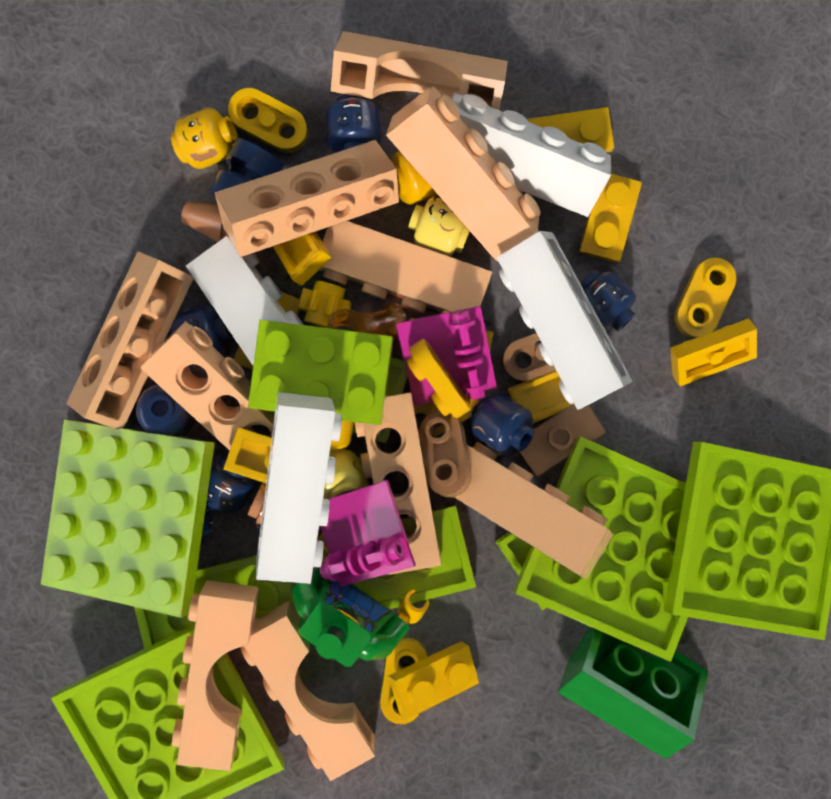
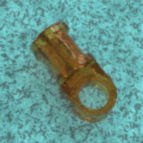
(379, 322)

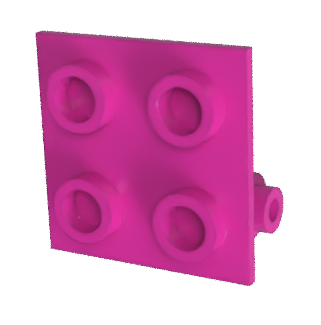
(460, 344)
(364, 536)

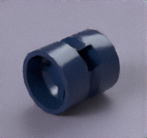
(245, 164)

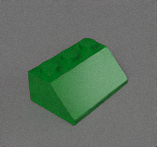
(636, 691)

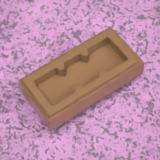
(557, 435)

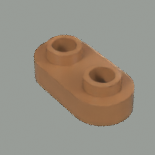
(537, 366)
(444, 452)

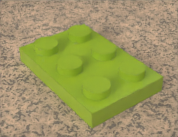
(322, 364)

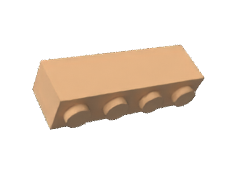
(463, 172)
(402, 270)
(533, 513)

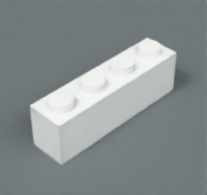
(539, 157)
(239, 292)
(563, 320)
(295, 487)

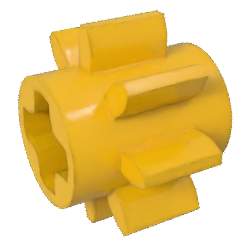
(322, 302)

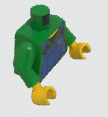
(348, 621)

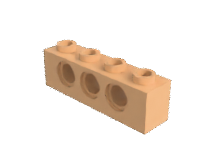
(307, 197)
(127, 339)
(202, 396)
(407, 459)

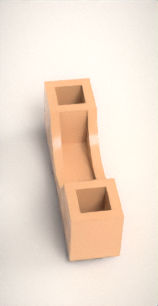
(377, 65)
(210, 722)
(333, 732)

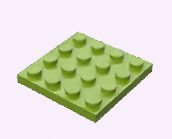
(128, 516)
(753, 543)
(632, 576)
(128, 719)

